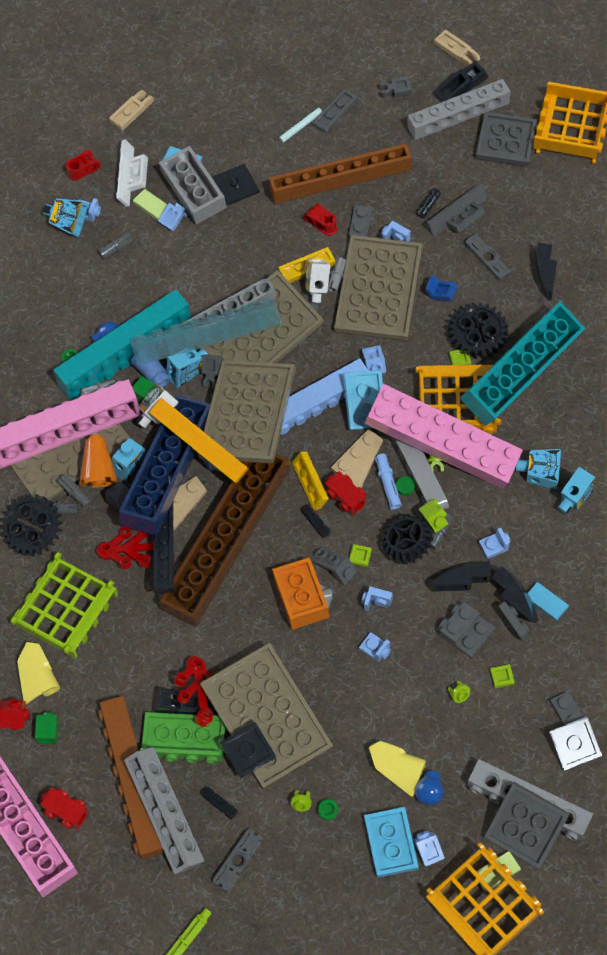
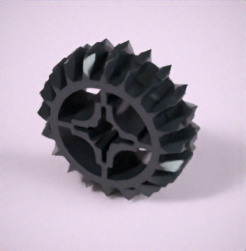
(406, 545)

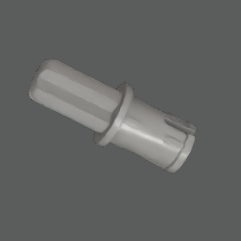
(336, 275)
(96, 386)

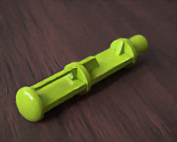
(190, 933)

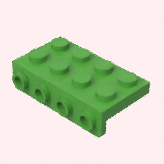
(182, 738)

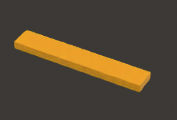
(199, 440)

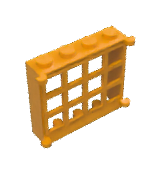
(586, 95)
(455, 371)
(460, 924)

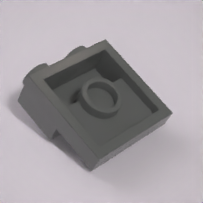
(466, 629)

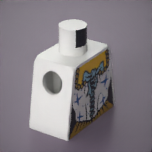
(317, 271)
(150, 401)

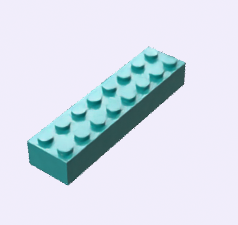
(115, 350)
(522, 364)

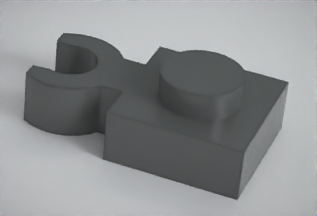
(398, 86)
(211, 367)

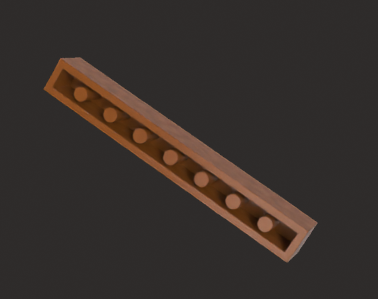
(340, 173)
(123, 745)

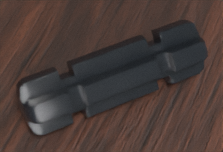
(428, 203)
(316, 521)
(219, 803)

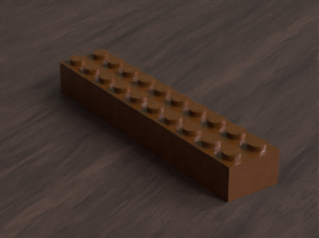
(223, 540)

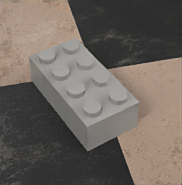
(193, 185)

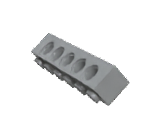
(458, 109)
(504, 781)
(164, 810)

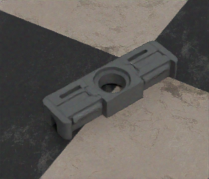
(480, 249)
(228, 872)

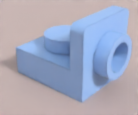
(93, 210)
(172, 216)
(396, 231)
(374, 358)
(495, 544)
(379, 597)
(375, 647)
(428, 848)

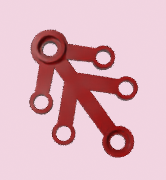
(131, 548)
(196, 667)

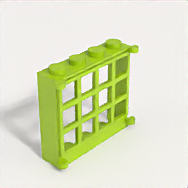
(88, 619)

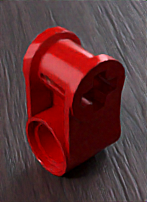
(82, 165)
(322, 219)

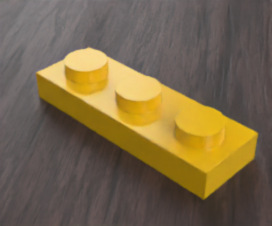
(297, 269)
(310, 480)

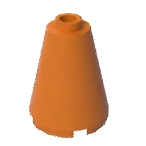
(97, 464)

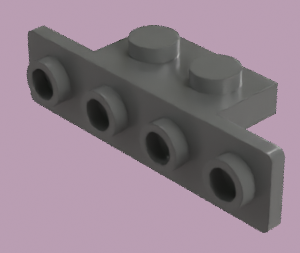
(461, 212)

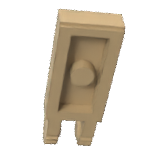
(456, 48)
(130, 110)

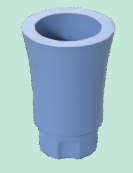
(153, 371)

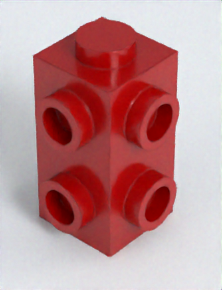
(345, 493)
(13, 714)
(58, 805)

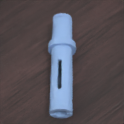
(386, 475)

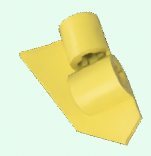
(35, 673)
(397, 766)

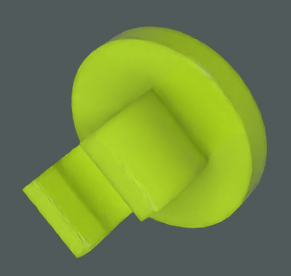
(435, 461)
(460, 693)
(301, 802)

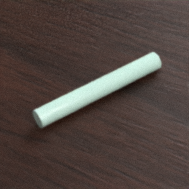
(300, 125)

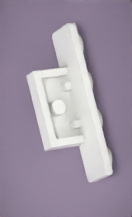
(131, 172)

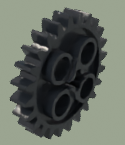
(493, 324)
(39, 508)

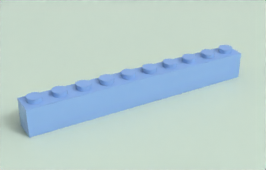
(314, 399)

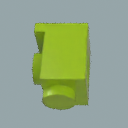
(434, 515)

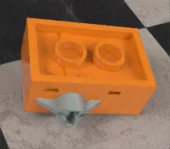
(301, 593)

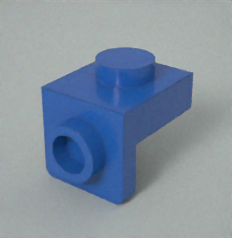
(440, 289)

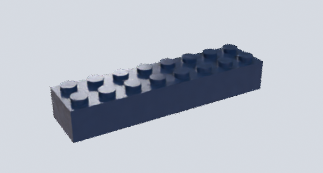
(162, 472)

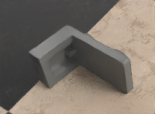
(336, 562)

